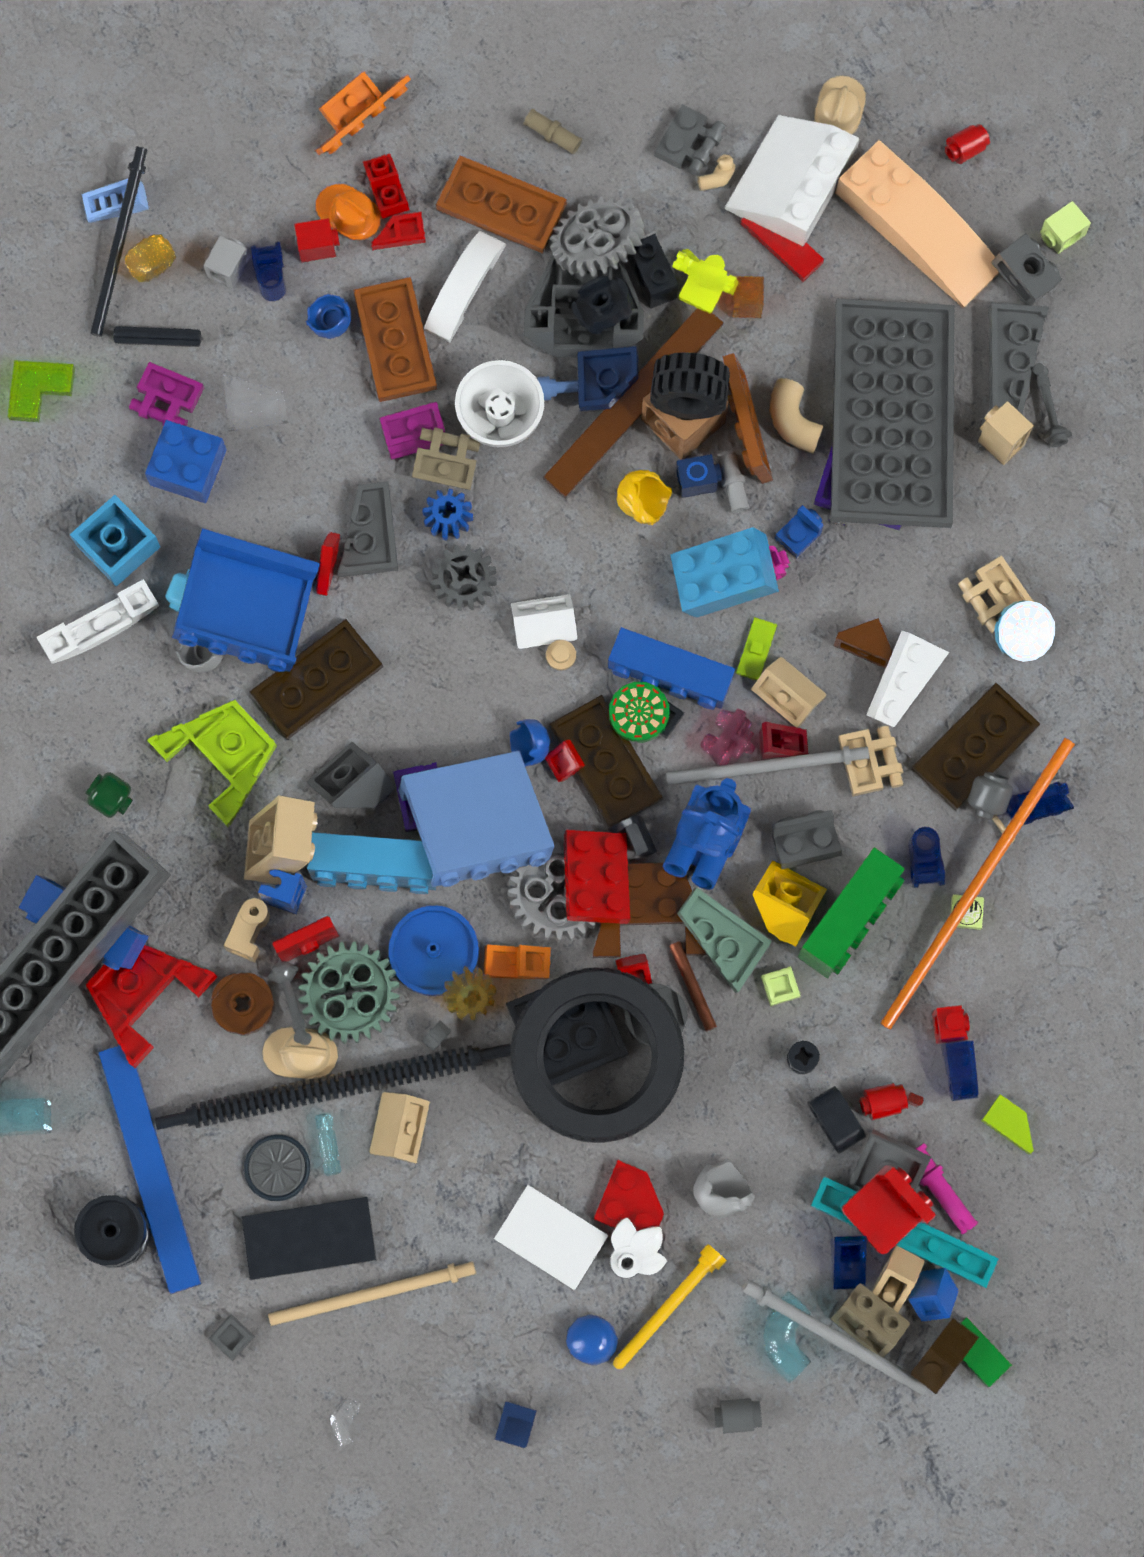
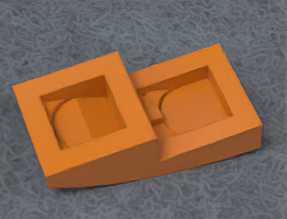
(517, 962)

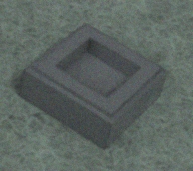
(231, 1337)

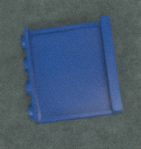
(245, 601)

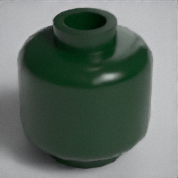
(109, 795)

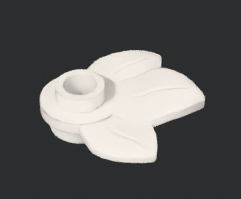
(639, 1246)

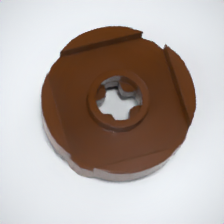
(242, 1021)

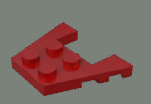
(129, 992)

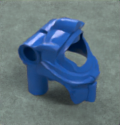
(706, 837)

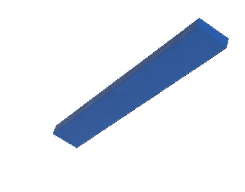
(150, 1171)

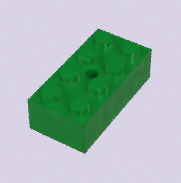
(850, 913)

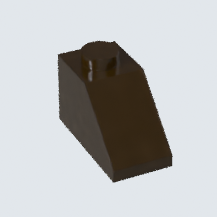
(944, 1355)

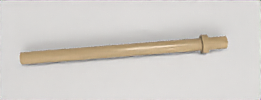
(451, 1274)

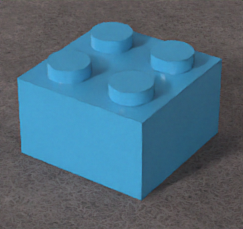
(115, 540)

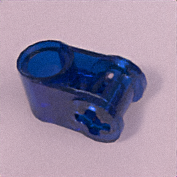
(269, 266)
(926, 861)

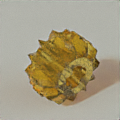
(150, 258)
(458, 990)

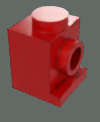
(950, 1024)

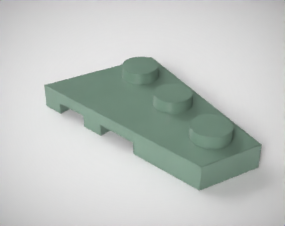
(724, 937)

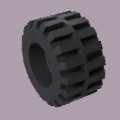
(690, 385)

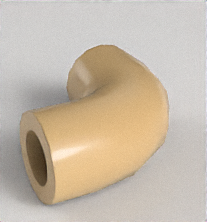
(788, 419)

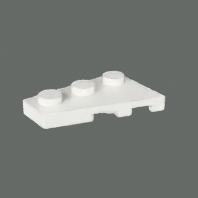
(904, 677)

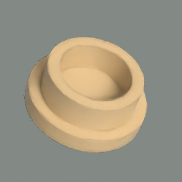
(560, 654)

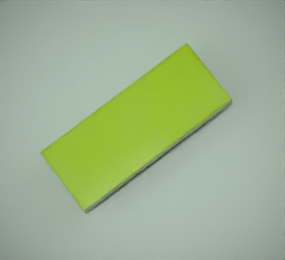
(756, 649)

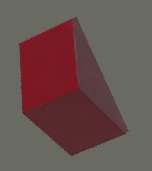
(782, 741)

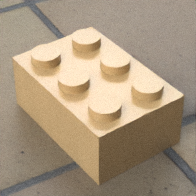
(280, 839)

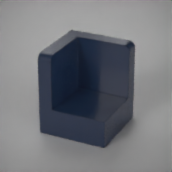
(515, 1425)

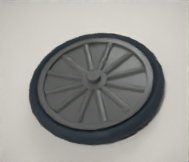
(277, 1167)

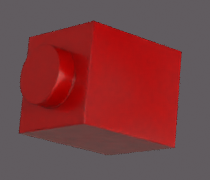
(316, 240)

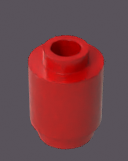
(967, 143)
(884, 1101)

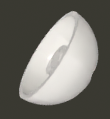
(499, 388)

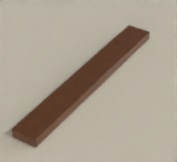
(623, 414)

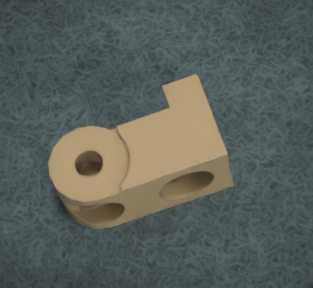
(246, 927)

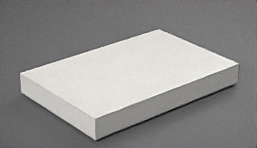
(551, 1237)

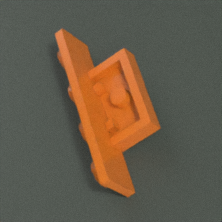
(353, 104)

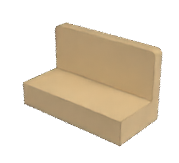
(788, 691)
(399, 1127)

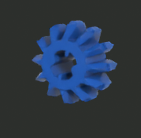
(457, 519)

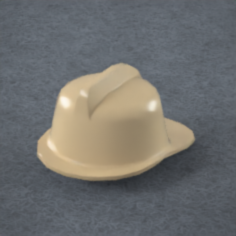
(841, 103)
(296, 1060)

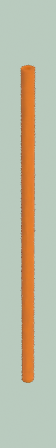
(977, 884)

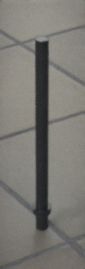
(136, 169)

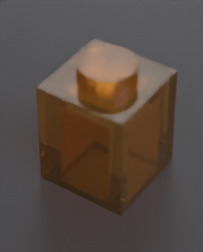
(748, 297)

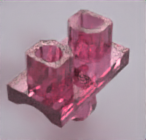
(733, 739)

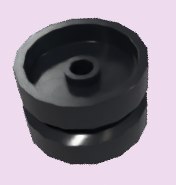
(96, 1220)

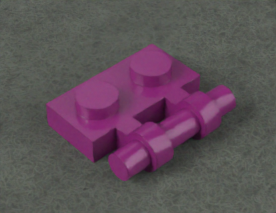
(168, 387)

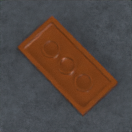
(501, 204)
(395, 339)
(748, 426)

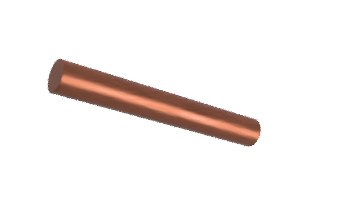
(692, 986)

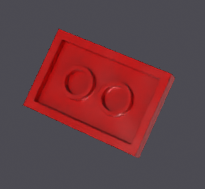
(596, 877)

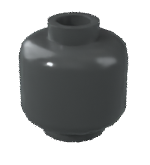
(990, 795)

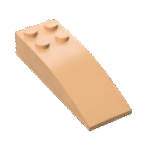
(918, 223)

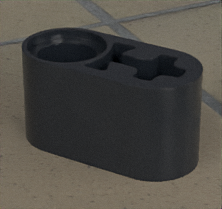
(836, 1119)

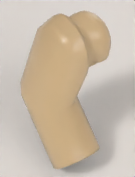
(720, 176)

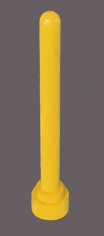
(709, 1261)

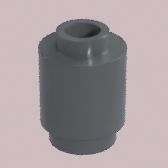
(738, 1415)

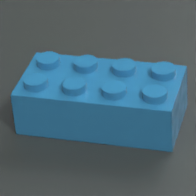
(370, 862)

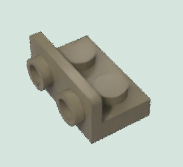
(870, 1321)

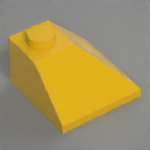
(787, 902)

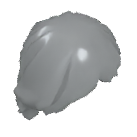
(722, 1190)

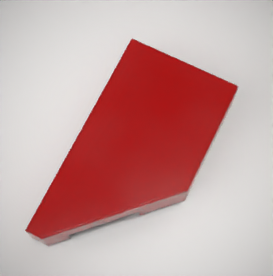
(401, 231)
(327, 562)

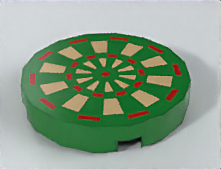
(639, 712)

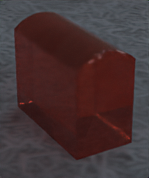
(914, 1099)

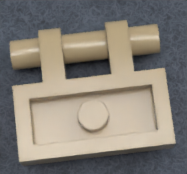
(1001, 586)
(865, 774)

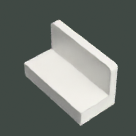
(544, 621)

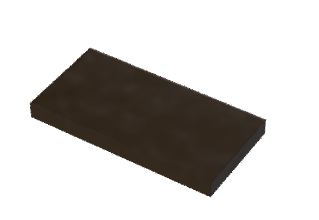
(317, 680)
(975, 745)
(612, 767)

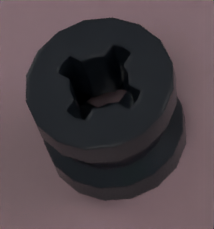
(801, 1062)

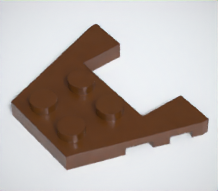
(653, 901)

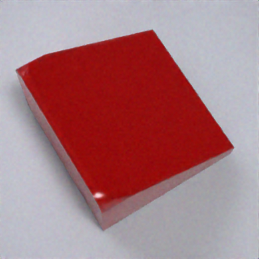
(635, 965)

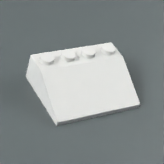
(793, 176)

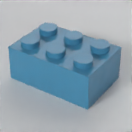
(724, 572)

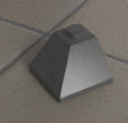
(352, 780)

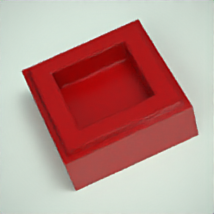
(564, 760)

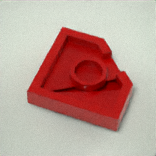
(629, 1196)

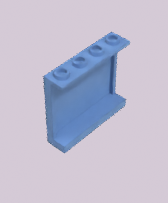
(477, 818)

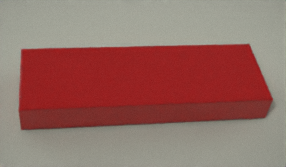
(798, 259)

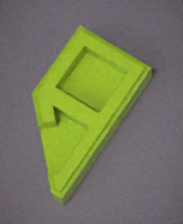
(1010, 1123)

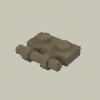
(442, 467)

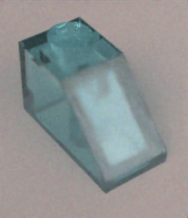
(25, 1117)

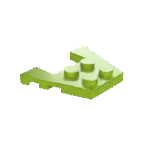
(231, 744)

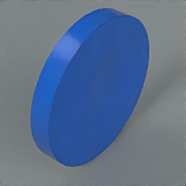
(430, 947)

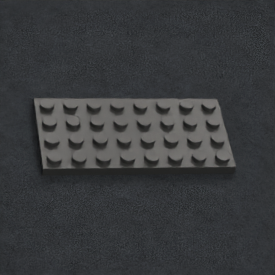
(893, 413)

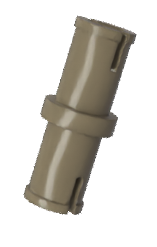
(553, 131)

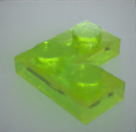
(33, 380)

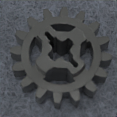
(469, 566)

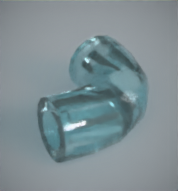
(781, 1341)

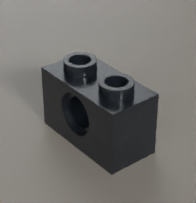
(653, 272)

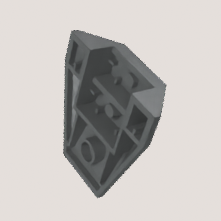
(553, 325)

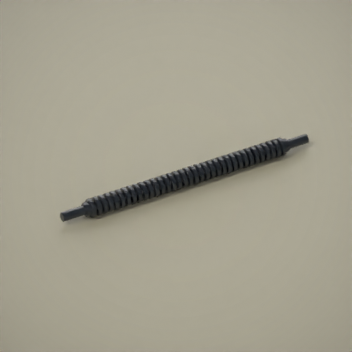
(194, 1115)

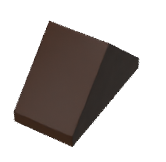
(866, 642)

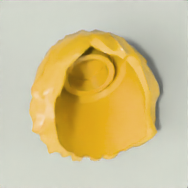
(643, 496)

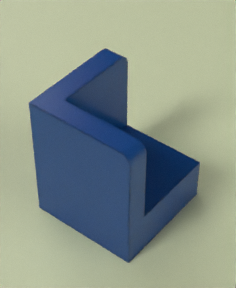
(933, 1295)

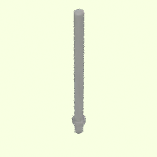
(845, 755)
(765, 1297)

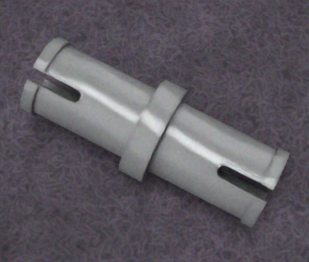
(733, 481)

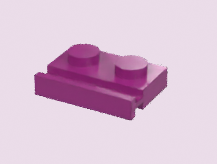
(404, 429)

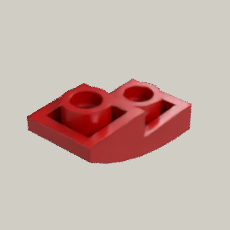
(386, 186)

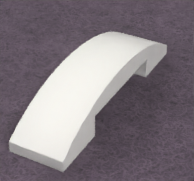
(462, 285)
(99, 625)

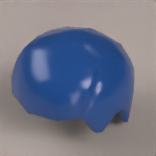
(329, 316)
(531, 741)
(591, 1340)

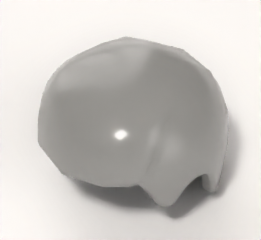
(198, 658)

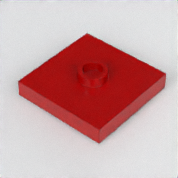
(305, 939)

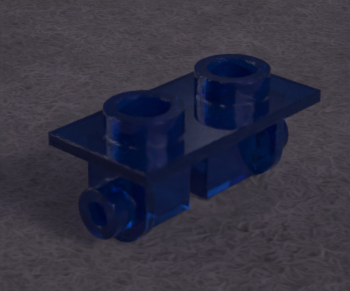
(1052, 803)

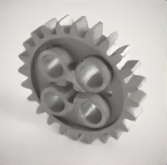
(597, 236)
(528, 906)

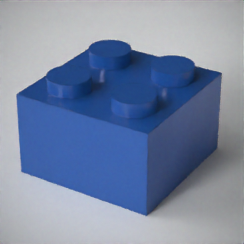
(185, 461)

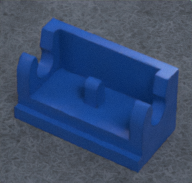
(285, 895)

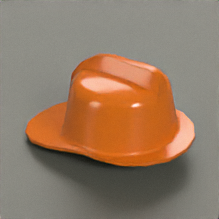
(348, 211)

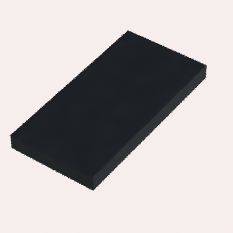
(309, 1238)

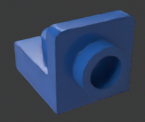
(800, 531)

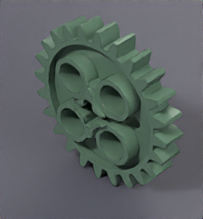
(345, 964)

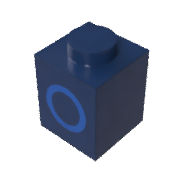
(697, 475)

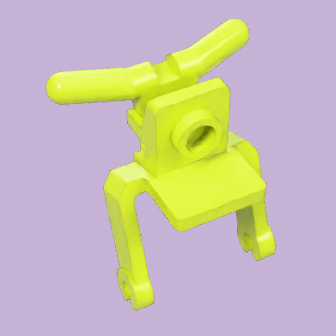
(705, 280)

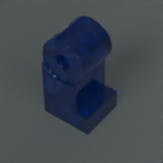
(961, 1070)

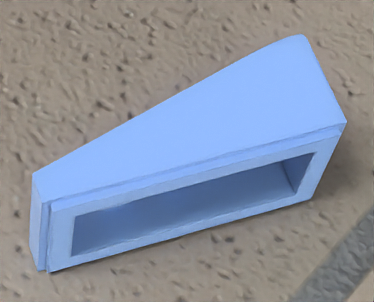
(111, 191)

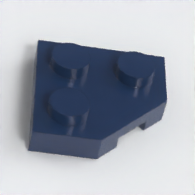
(605, 376)

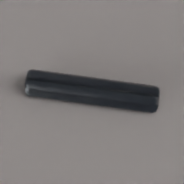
(157, 336)

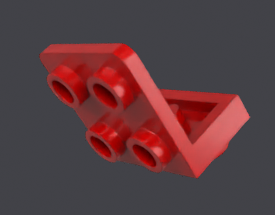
(888, 1208)

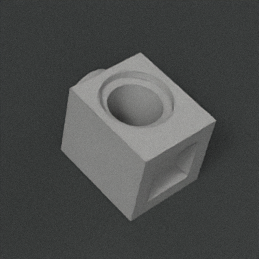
(226, 261)

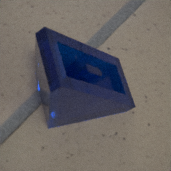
(848, 1261)

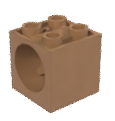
(679, 434)

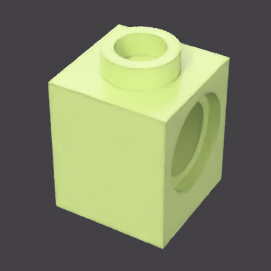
(1064, 227)

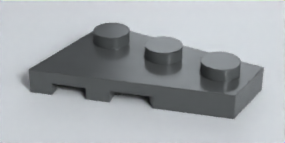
(371, 535)

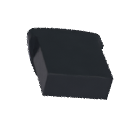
(638, 835)

